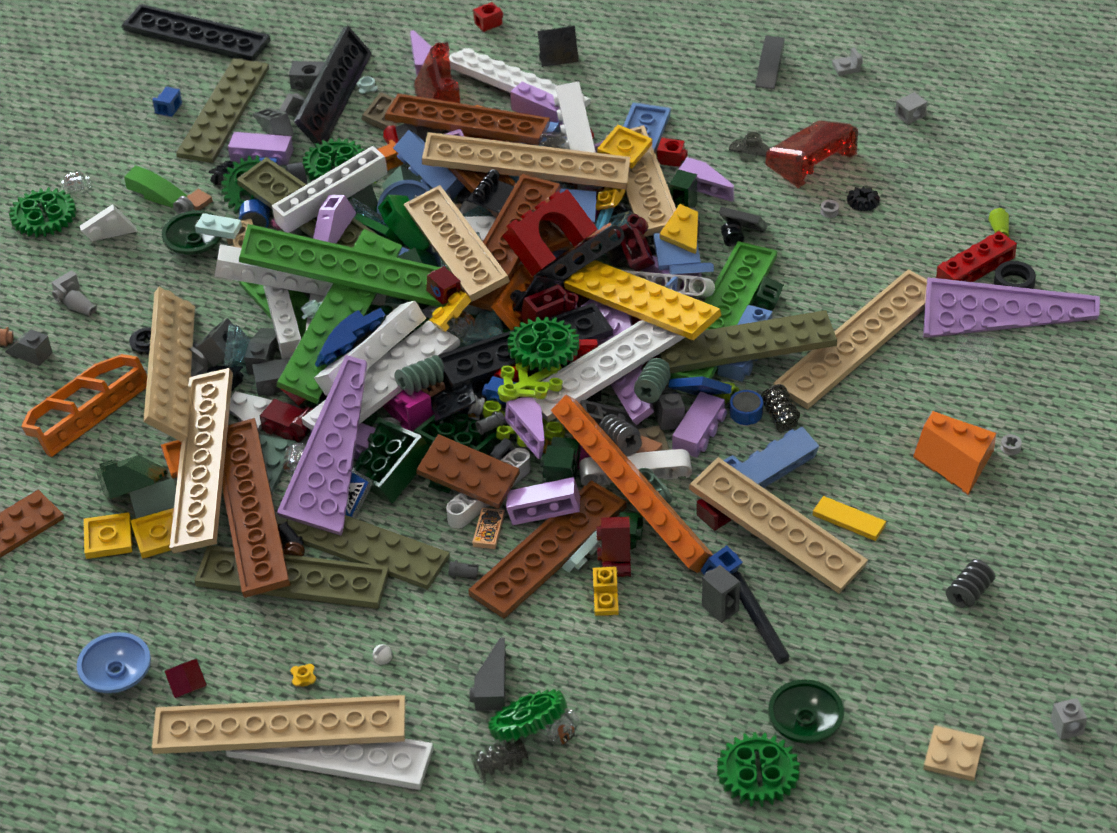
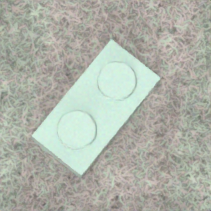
(218, 226)
(578, 558)

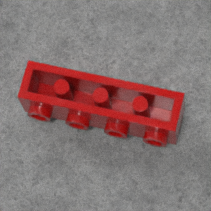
(978, 259)

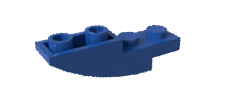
(347, 333)

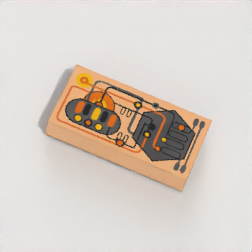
(488, 528)

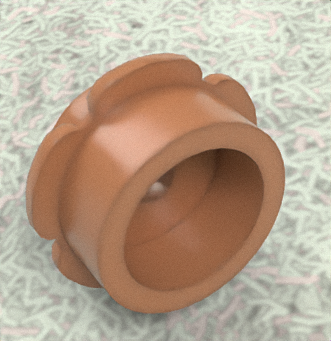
(6, 337)

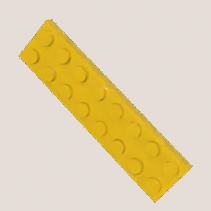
(643, 299)

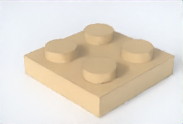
(954, 753)

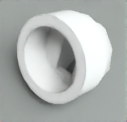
(384, 654)

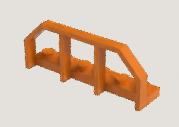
(92, 411)

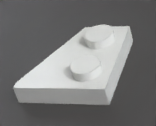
(107, 224)
(248, 407)

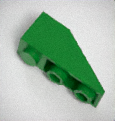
(401, 223)

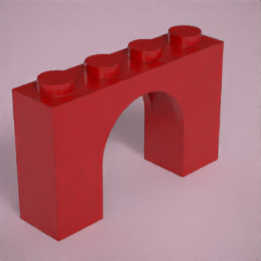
(525, 236)

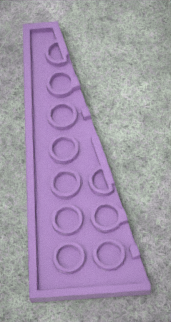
(979, 307)
(624, 386)
(323, 475)

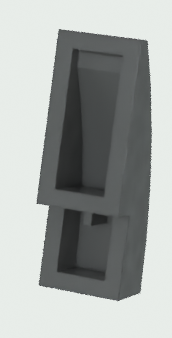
(770, 62)

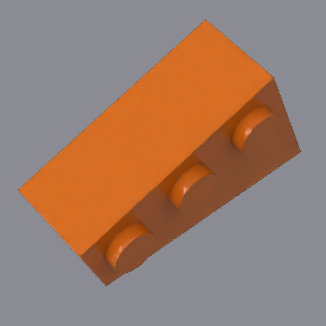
(955, 449)

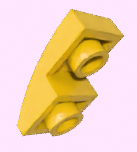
(609, 198)
(605, 591)

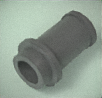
(490, 422)
(463, 570)

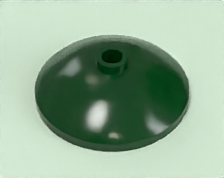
(181, 236)
(807, 701)

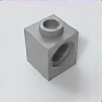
(911, 108)
(1068, 718)

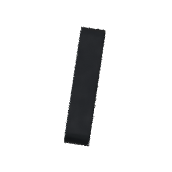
(584, 248)

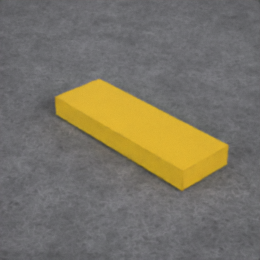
(849, 518)

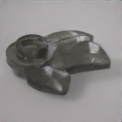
(749, 147)

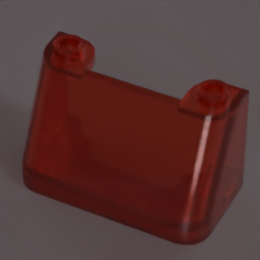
(435, 77)
(803, 150)

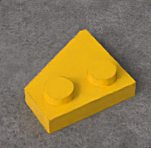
(682, 229)
(453, 308)

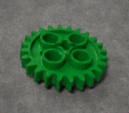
(322, 157)
(231, 189)
(28, 216)
(543, 343)
(527, 715)
(780, 766)

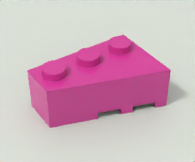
(410, 409)

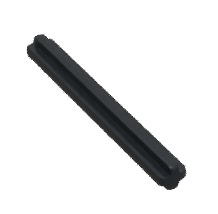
(761, 621)

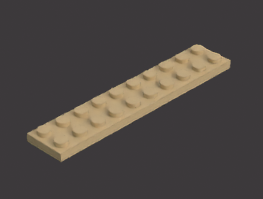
(526, 159)
(856, 340)
(169, 364)
(202, 462)
(279, 724)

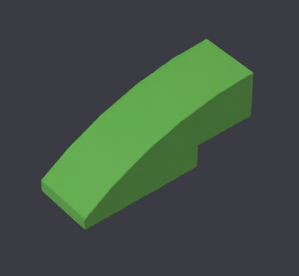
(152, 186)

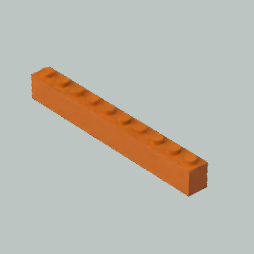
(632, 483)

